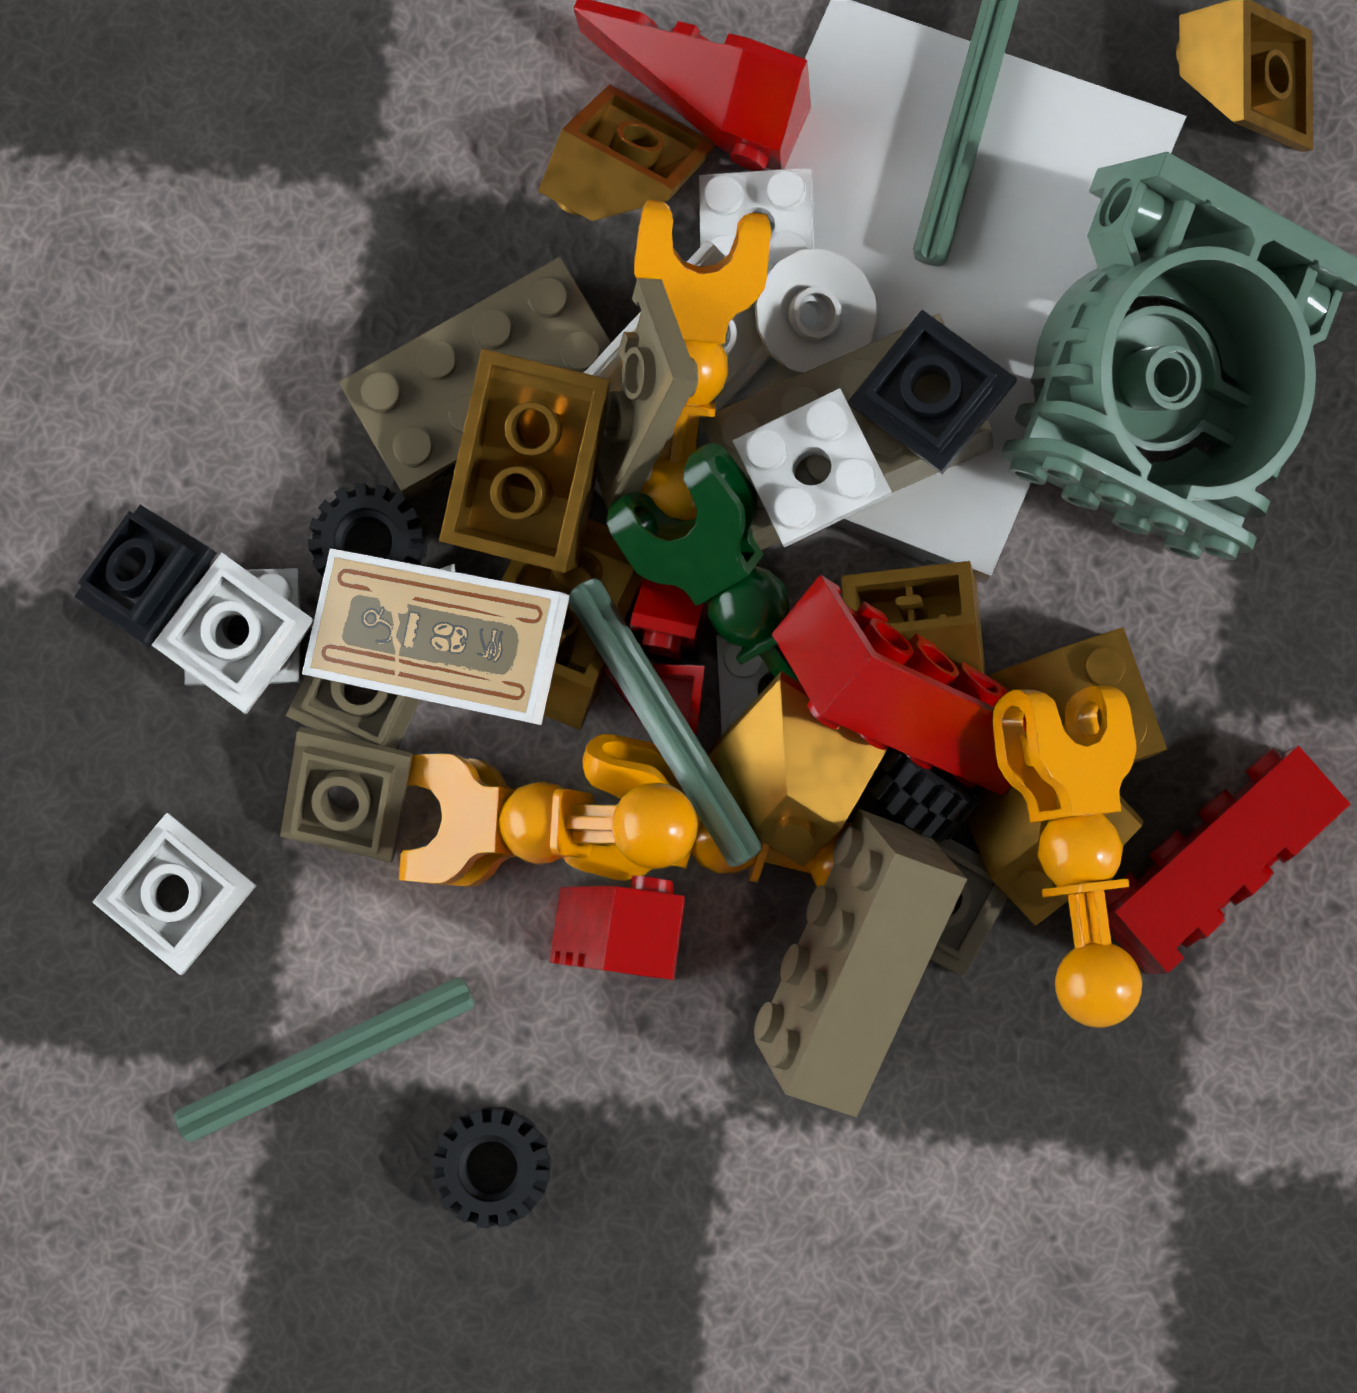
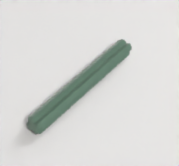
(964, 131)
(664, 723)
(324, 1059)

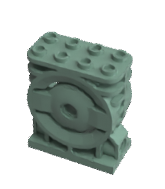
(1253, 308)

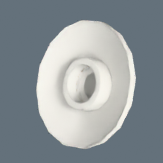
(838, 294)

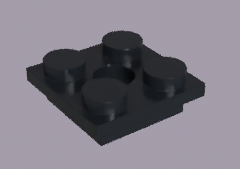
(937, 429)
(171, 569)

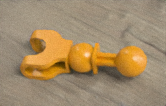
(703, 306)
(623, 763)
(1071, 783)
(536, 822)

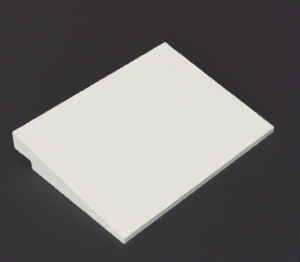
(1019, 242)

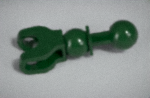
(710, 554)

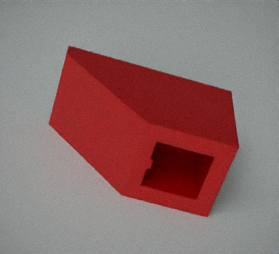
(667, 621)

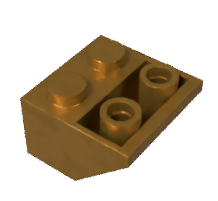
(929, 601)

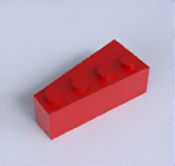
(892, 689)
(1221, 858)
(620, 928)

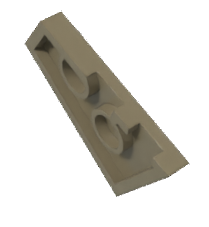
(653, 392)

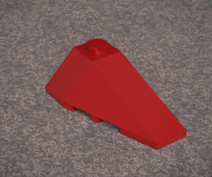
(733, 92)

